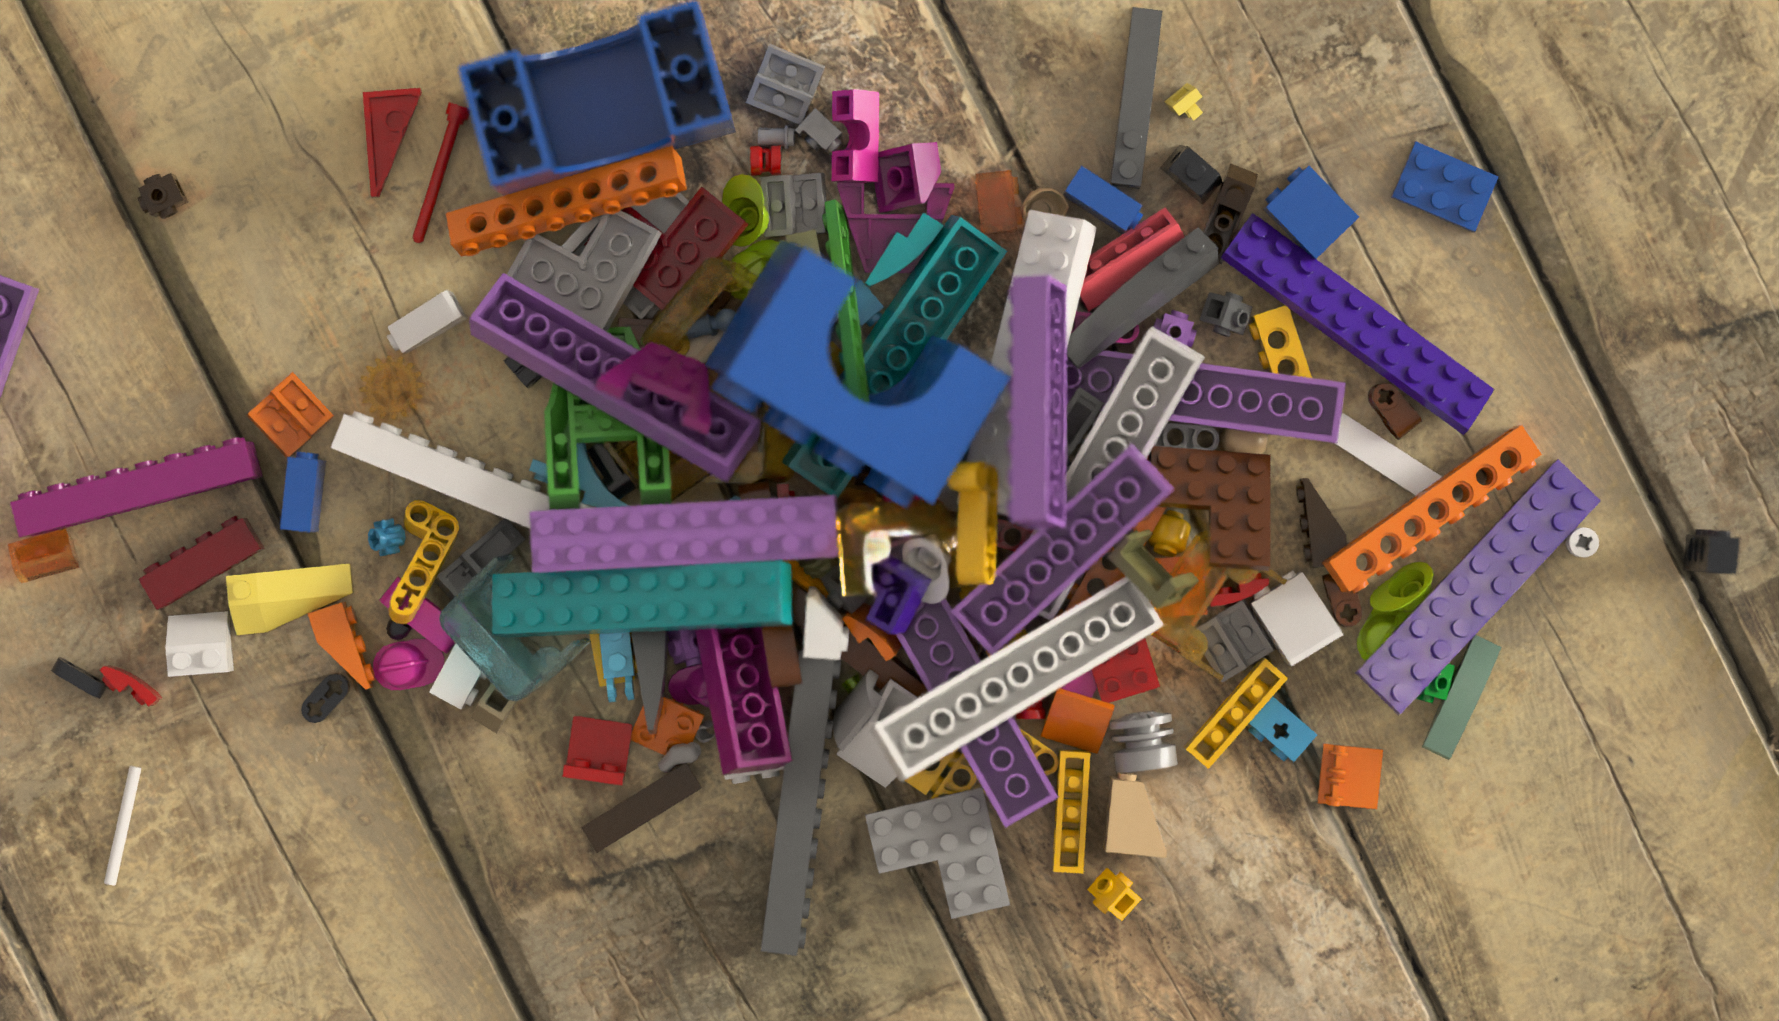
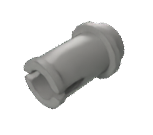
(776, 136)

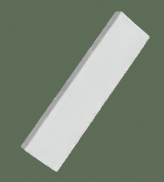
(1384, 457)

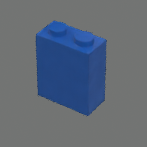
(1103, 201)
(1310, 211)
(303, 493)

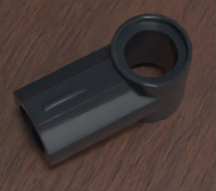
(614, 477)

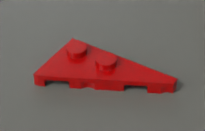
(386, 123)

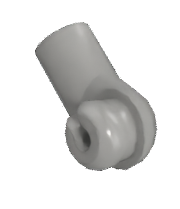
(679, 754)

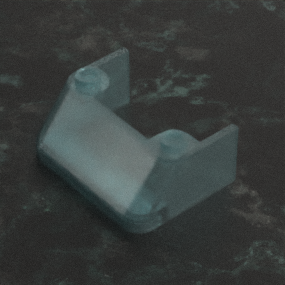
(499, 658)

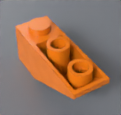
(337, 636)

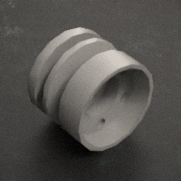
(1143, 742)

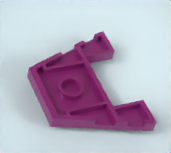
(875, 231)
(667, 374)

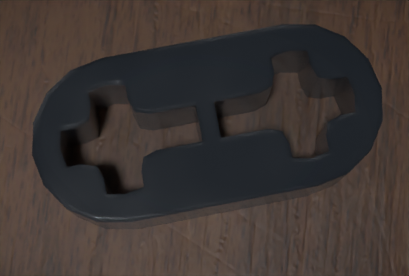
(79, 677)
(320, 692)

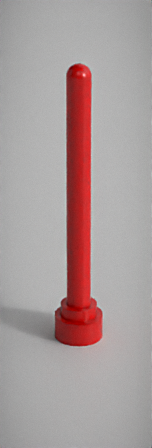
(456, 117)

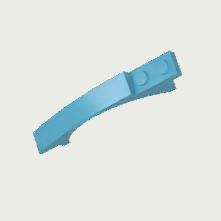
(595, 490)

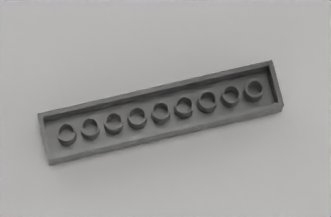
(798, 805)

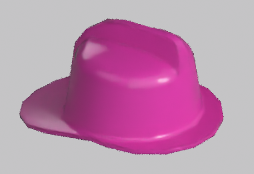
(408, 664)

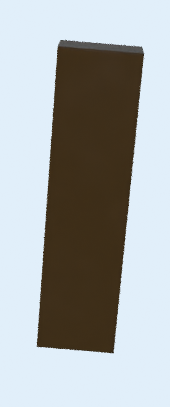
(641, 807)

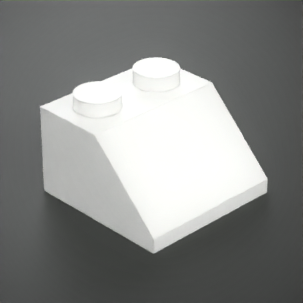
(823, 628)
(199, 644)

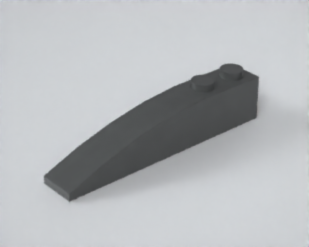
(1136, 98)
(1143, 295)
(651, 663)

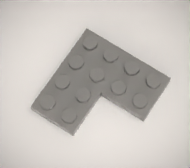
(599, 278)
(948, 830)

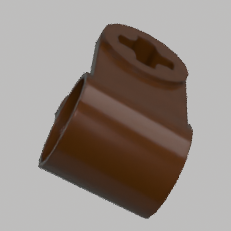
(1396, 414)
(1339, 599)

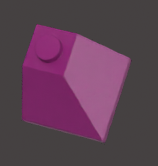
(906, 175)

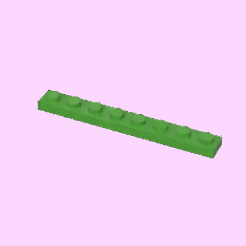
(848, 328)

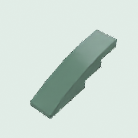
(1462, 697)

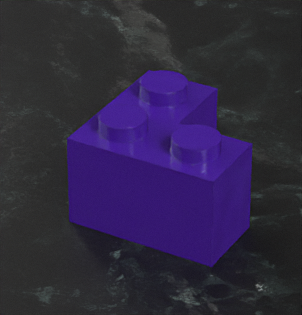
(899, 594)

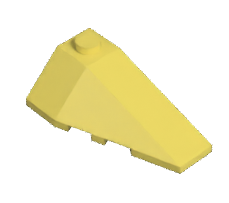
(277, 597)

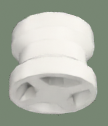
(1577, 544)

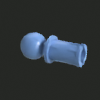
(710, 325)

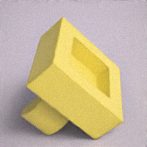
(1185, 101)

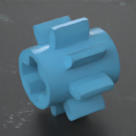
(386, 537)

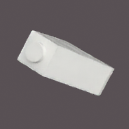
(426, 322)

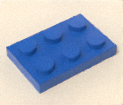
(1444, 187)

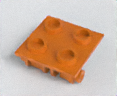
(676, 726)
(1350, 776)

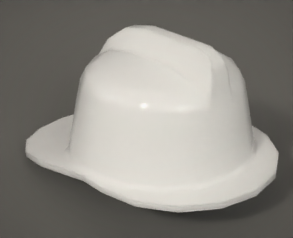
(929, 559)

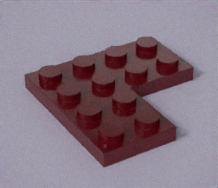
(699, 232)

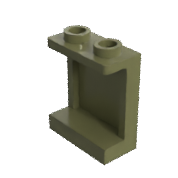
(1148, 573)

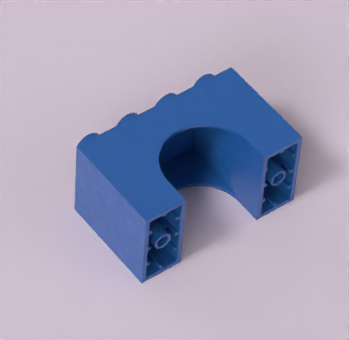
(597, 100)
(780, 356)

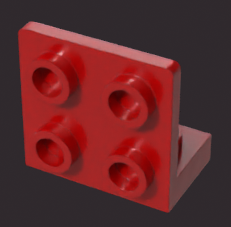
(1126, 673)
(598, 750)

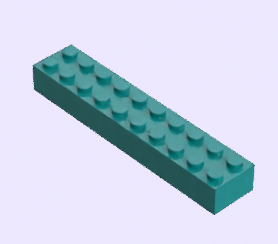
(925, 306)
(642, 599)

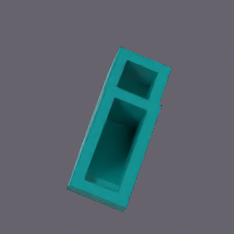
(904, 250)

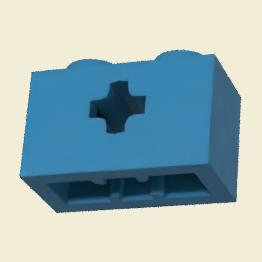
(1297, 735)

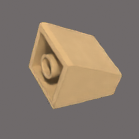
(1130, 819)

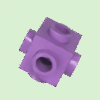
(1179, 320)
(684, 647)

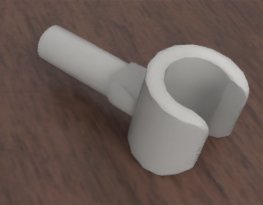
(702, 735)

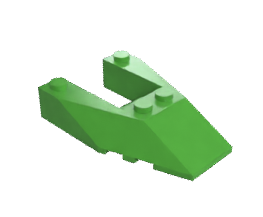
(576, 421)

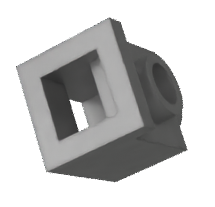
(820, 132)

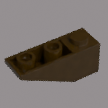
(1229, 207)
(1322, 529)

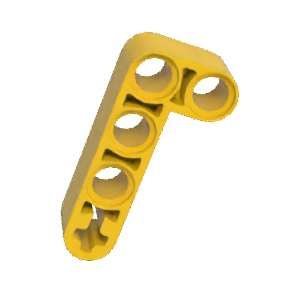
(976, 521)
(419, 565)

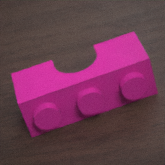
(860, 115)

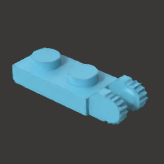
(617, 662)

